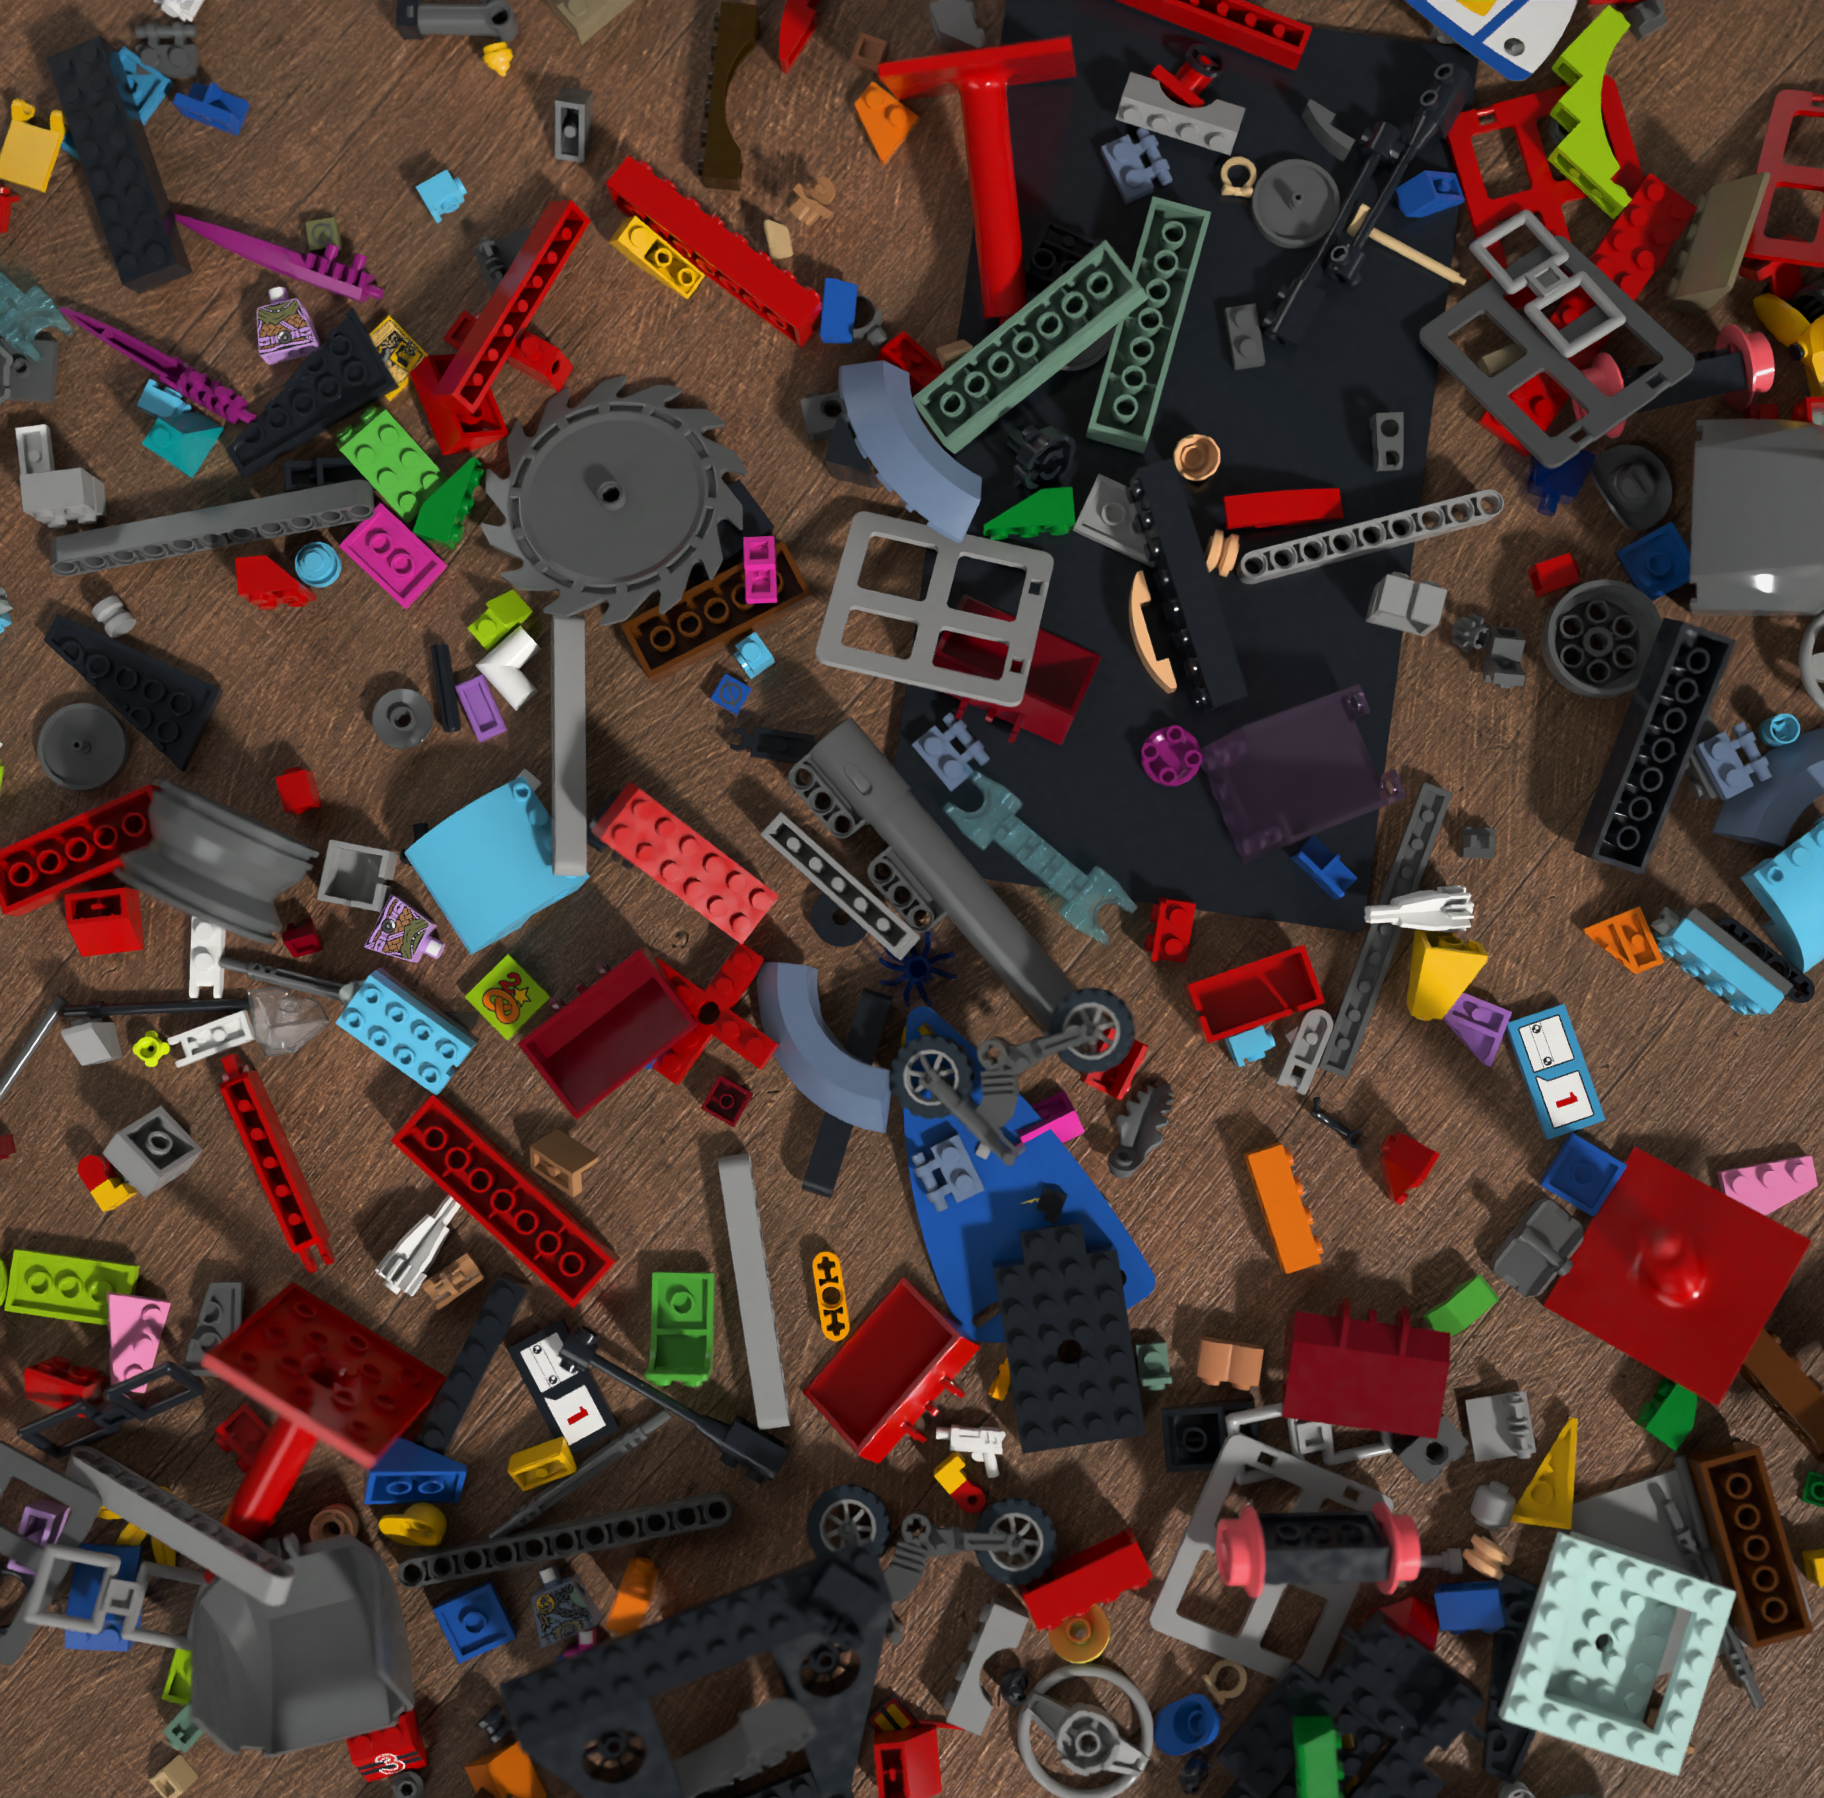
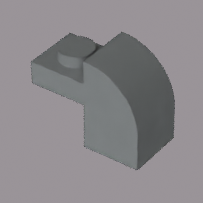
(1503, 657)

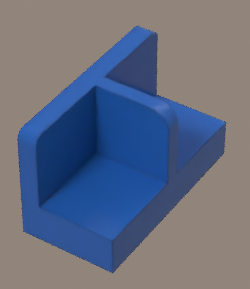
(213, 107)
(1324, 867)

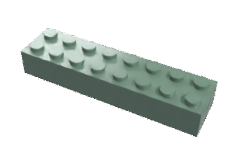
(1149, 333)
(1030, 347)

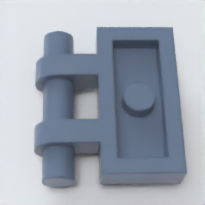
(1127, 169)
(943, 757)
(1724, 764)
(956, 1167)

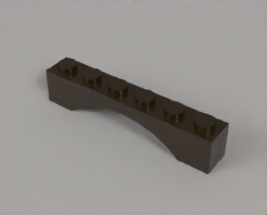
(736, 39)

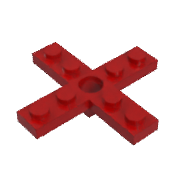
(729, 1028)

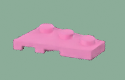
(1769, 1183)
(134, 1334)

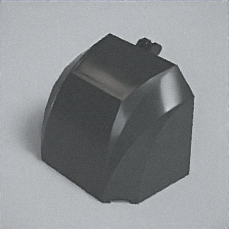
(1758, 518)
(305, 1669)

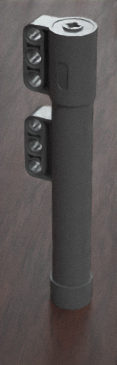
(928, 865)

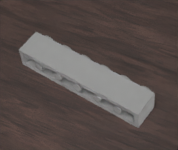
(840, 886)

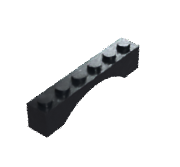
(472, 1363)

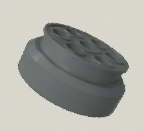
(1615, 603)

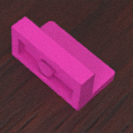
(1058, 1116)

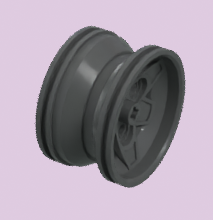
(215, 862)

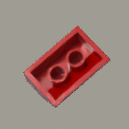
(456, 431)

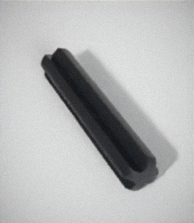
(445, 688)

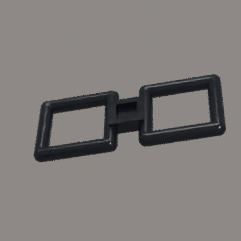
(112, 1412)

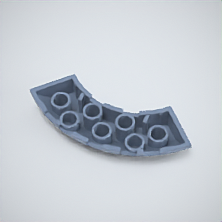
(904, 450)
(1771, 807)
(813, 1054)

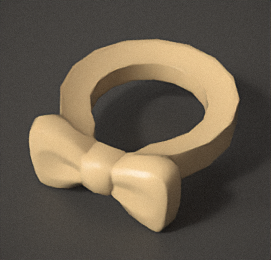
(1247, 189)
(1210, 1680)

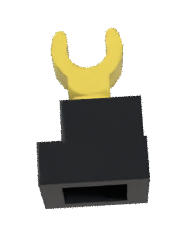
(1051, 1203)

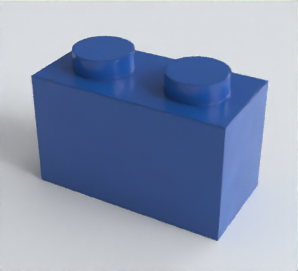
(1470, 1606)

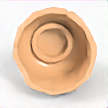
(1196, 457)

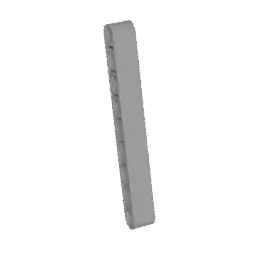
(1382, 530)
(568, 746)
(754, 1291)
(182, 1526)

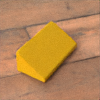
(542, 1464)

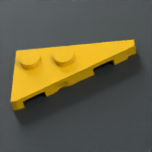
(1551, 1491)

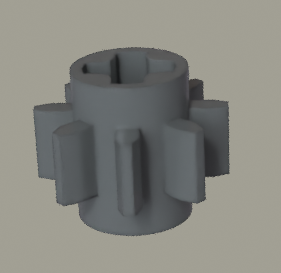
(1470, 633)

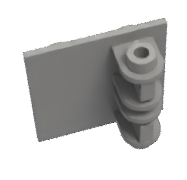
(1500, 1426)

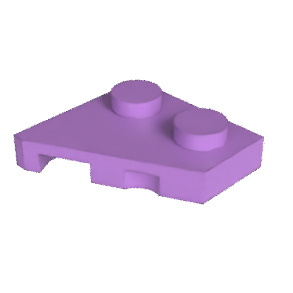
(1478, 1025)

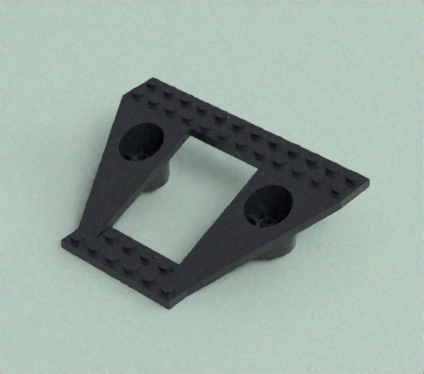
(609, 1686)

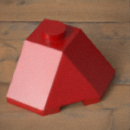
(1404, 1164)
(1415, 1617)

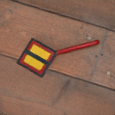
(895, 1715)

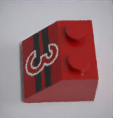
(389, 1749)

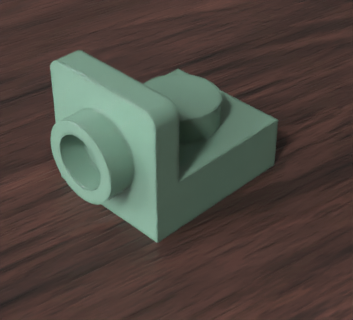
(1153, 1365)
(183, 1732)

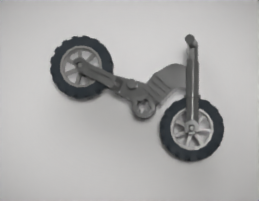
(1000, 1075)
(934, 1541)

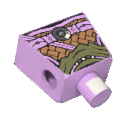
(285, 329)
(404, 932)

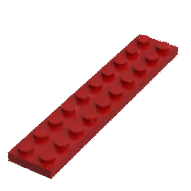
(1627, 257)

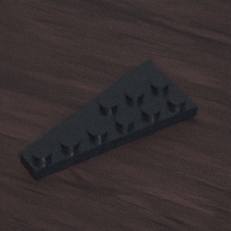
(150, 694)

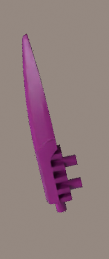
(310, 268)
(171, 371)

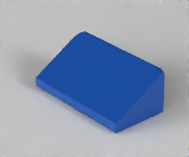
(838, 311)

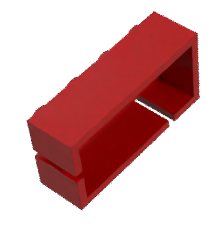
(1254, 994)
(1086, 1580)

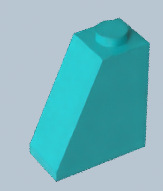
(183, 440)

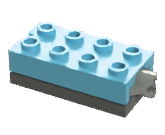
(1719, 961)
(405, 1029)

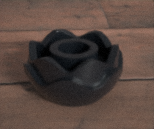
(1013, 1686)
(1193, 1774)

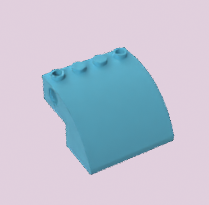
(492, 864)
(1793, 896)

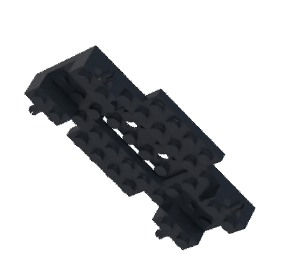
(1373, 1690)

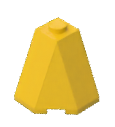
(1440, 972)

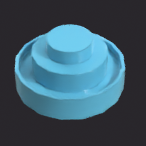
(318, 564)

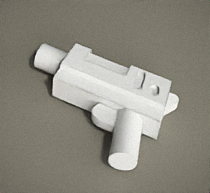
(981, 1441)

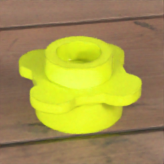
(142, 1050)

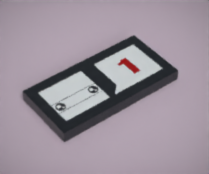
(567, 1401)

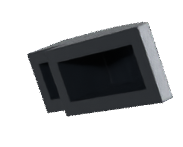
(317, 473)

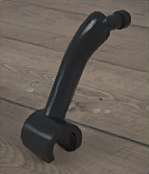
(1334, 1124)

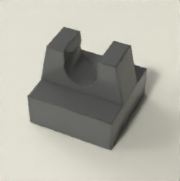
(1646, 18)
(1477, 843)

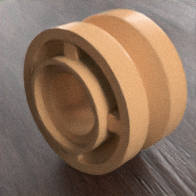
(1221, 552)
(338, 1513)
(1487, 1557)

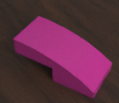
(760, 569)

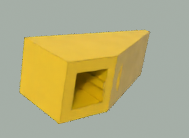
(656, 256)

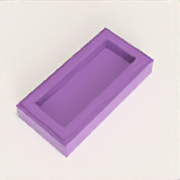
(481, 708)

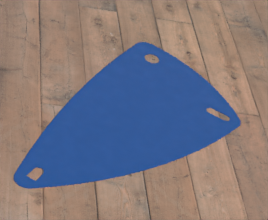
(987, 1225)

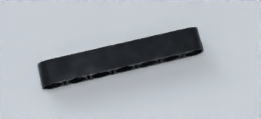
(833, 1132)

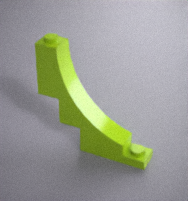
(1585, 151)

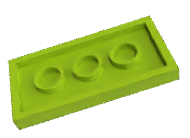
(66, 1285)

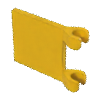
(31, 150)

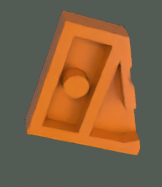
(885, 120)
(1627, 940)

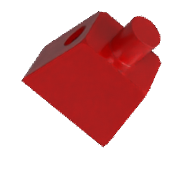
(536, 359)

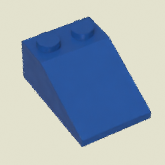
(413, 1475)
(84, 1593)

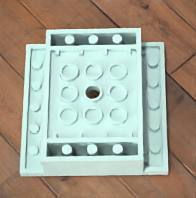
(1603, 1693)

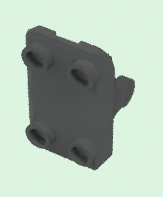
(1538, 1248)

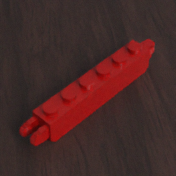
(274, 1162)

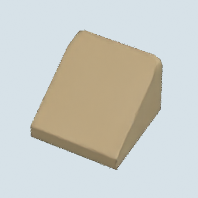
(778, 240)
(952, 353)
(174, 1778)

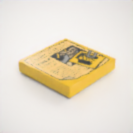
(398, 351)

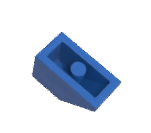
(1429, 193)

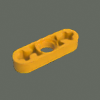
(843, 1317)

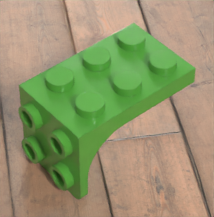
(391, 461)
(681, 1327)

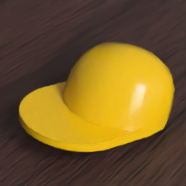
(417, 1526)

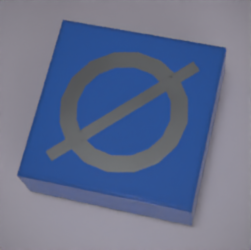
(731, 694)

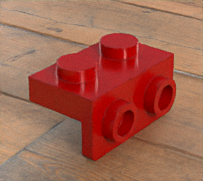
(1119, 1078)

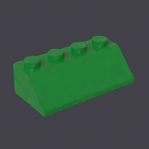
(1316, 1757)

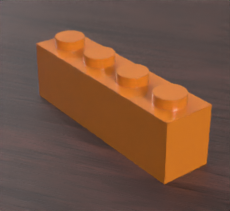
(1282, 1207)
(632, 1596)

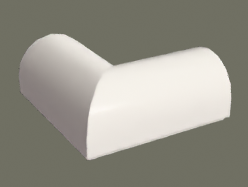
(503, 667)

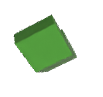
(1463, 1307)

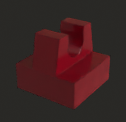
(302, 940)

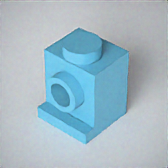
(442, 194)
(161, 401)
(753, 655)
(1249, 1045)

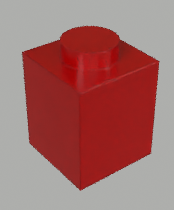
(1554, 575)
(298, 791)

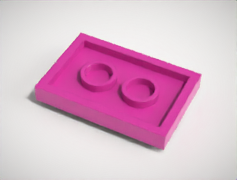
(393, 556)

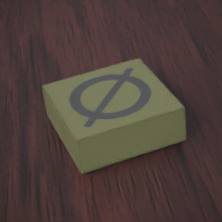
(322, 232)

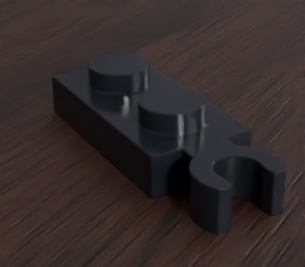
(775, 744)

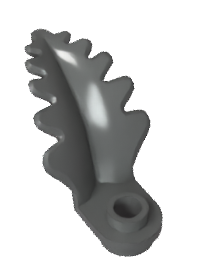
(1139, 1129)

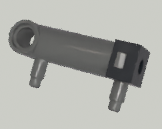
(421, 19)

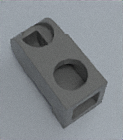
(1387, 440)

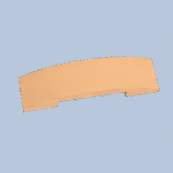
(1159, 670)

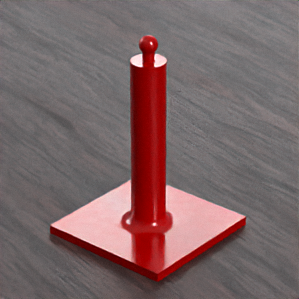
(982, 83)
(1678, 1275)
(326, 1383)

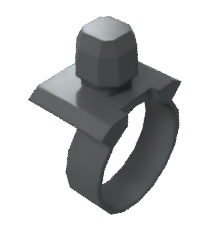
(875, 335)

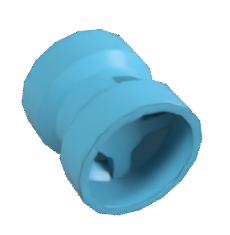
(1785, 728)

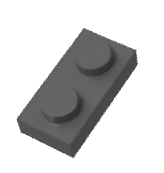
(1244, 336)

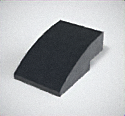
(731, 538)
(1198, 1431)

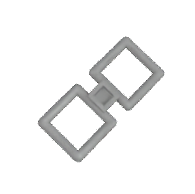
(1547, 283)
(1304, 1438)
(113, 1597)

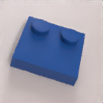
(1657, 562)
(1582, 1174)
(475, 1621)

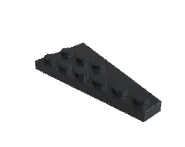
(322, 392)
(1506, 1741)

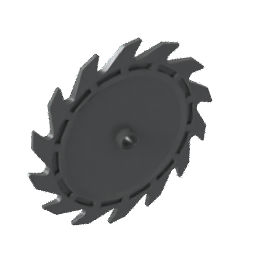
(625, 547)

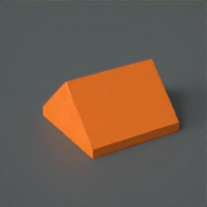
(506, 1773)

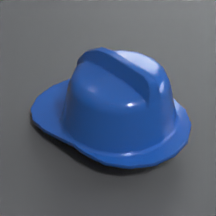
(1186, 1725)

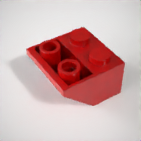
(269, 584)
(105, 921)
(61, 1384)
(907, 1763)

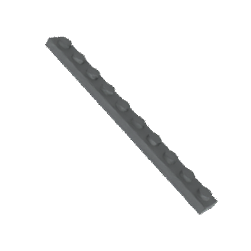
(1383, 937)

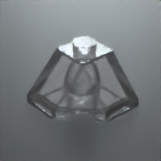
(283, 1021)

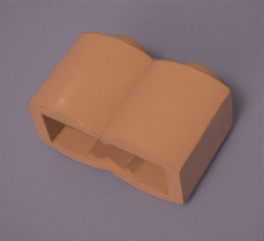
(1229, 1362)

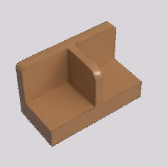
(561, 1161)

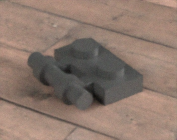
(170, 60)

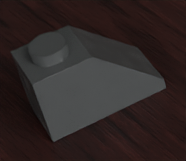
(573, 124)

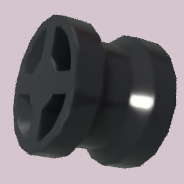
(495, 1723)

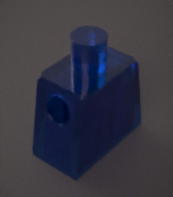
(1558, 483)

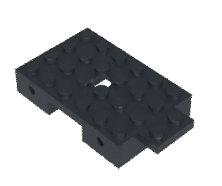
(1058, 1296)

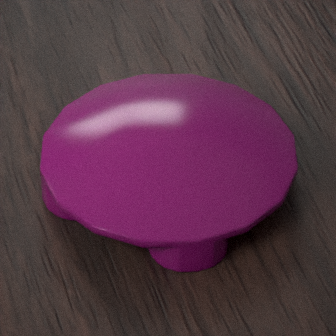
(1171, 756)

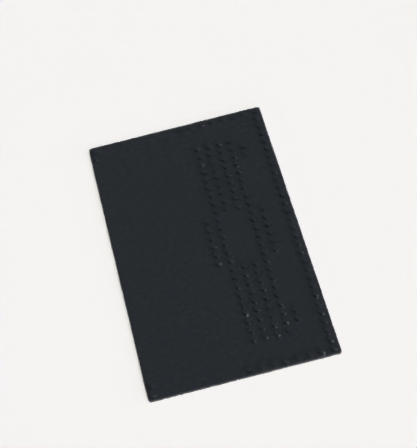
(1276, 427)

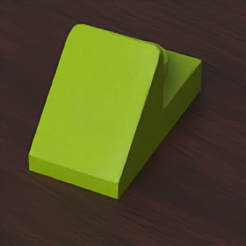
(500, 620)

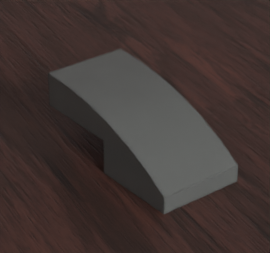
(1319, 122)

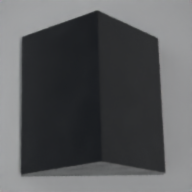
(846, 460)

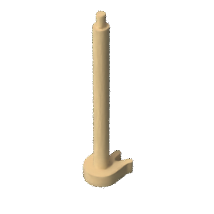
(1402, 248)

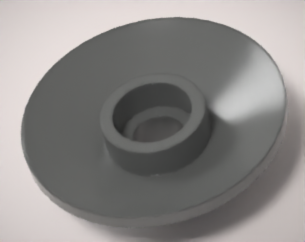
(388, 715)

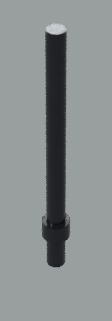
(99, 1009)

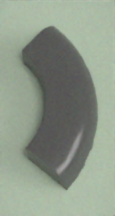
(753, 1742)

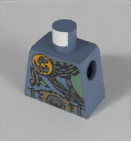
(562, 1606)

